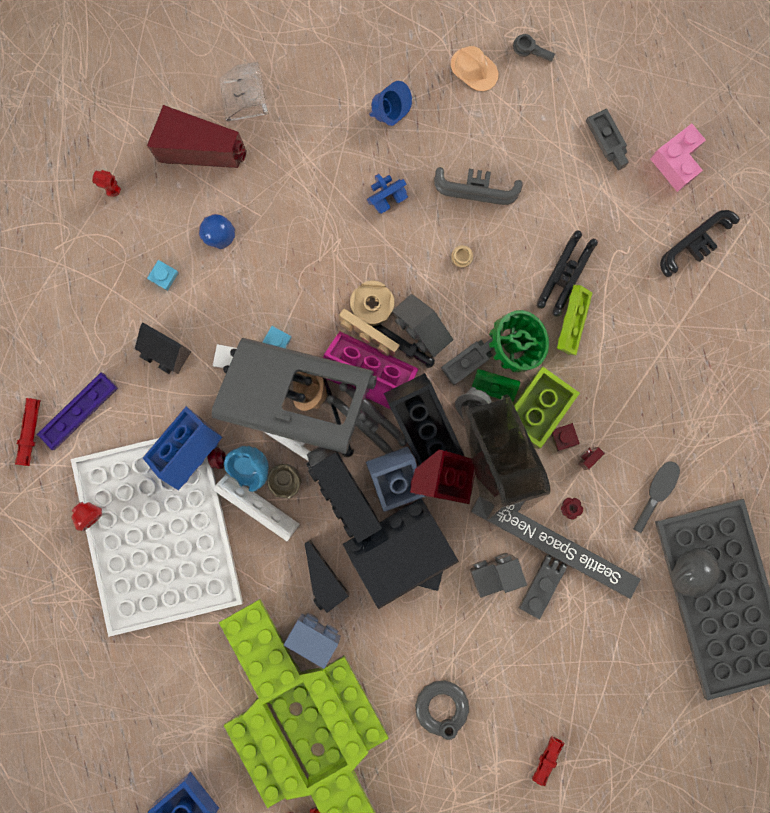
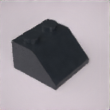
(161, 349)

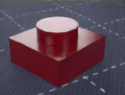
(565, 437)
(590, 457)

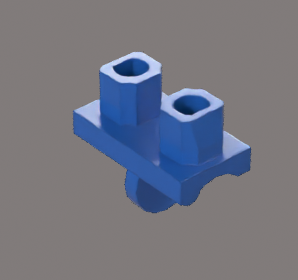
(396, 189)

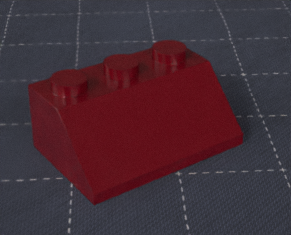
(445, 477)

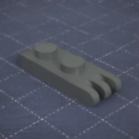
(542, 587)

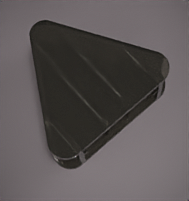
(504, 459)

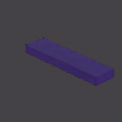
(77, 411)

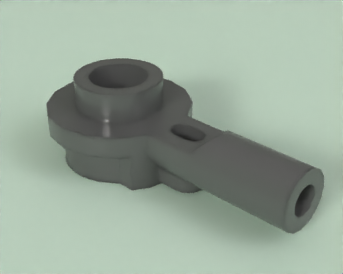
(526, 45)

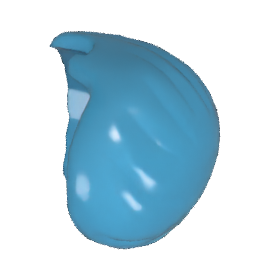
(247, 466)

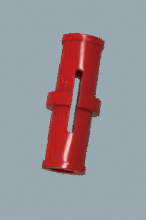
(548, 761)

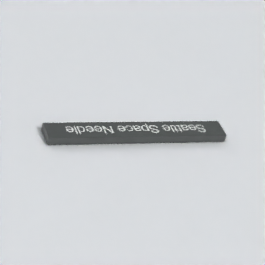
(564, 550)

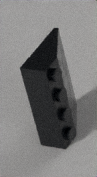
(401, 554)

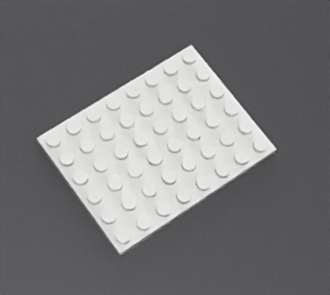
(155, 547)

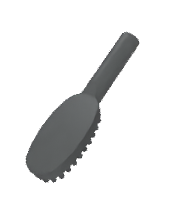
(660, 489)

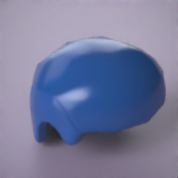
(216, 231)

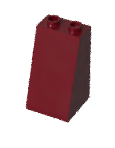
(194, 141)

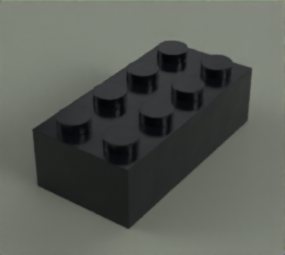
(422, 418)
(343, 493)

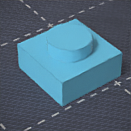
(162, 275)
(277, 337)

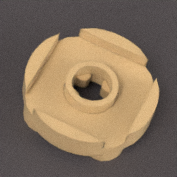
(363, 294)

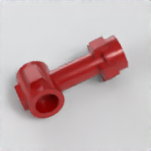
(106, 181)

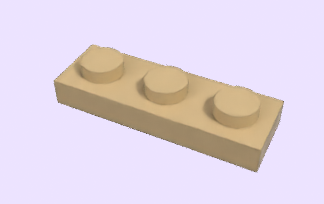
(368, 333)

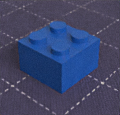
(185, 797)

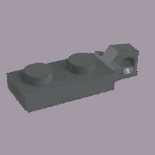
(608, 138)
(467, 361)

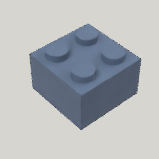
(392, 478)
(313, 640)

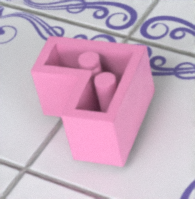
(675, 157)

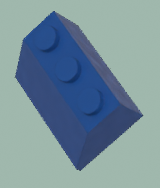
(182, 448)

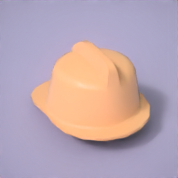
(474, 68)
(315, 393)

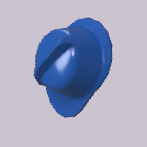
(392, 103)

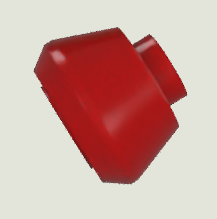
(85, 515)

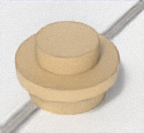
(462, 256)

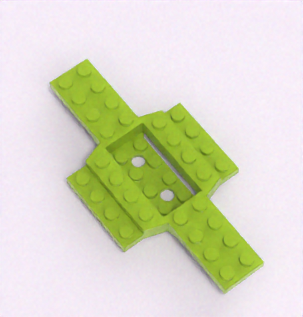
(332, 715)

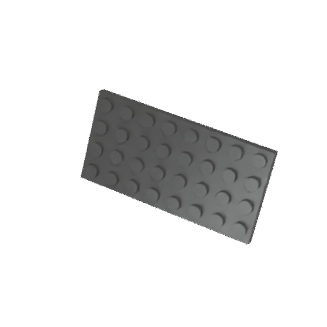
(732, 621)

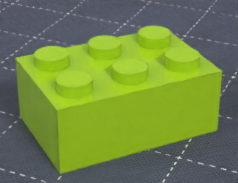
(544, 405)

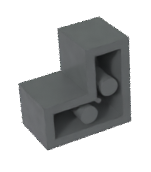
(422, 324)
(498, 575)

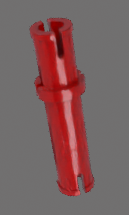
(28, 428)

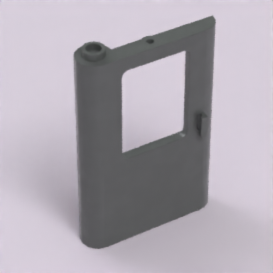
(259, 385)

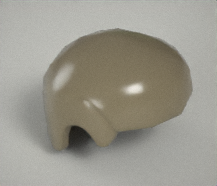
(284, 481)

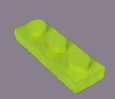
(574, 320)

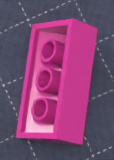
(388, 369)

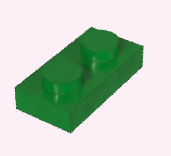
(495, 384)

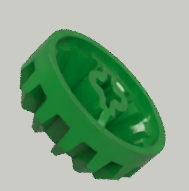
(530, 338)

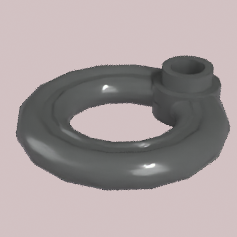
(429, 723)

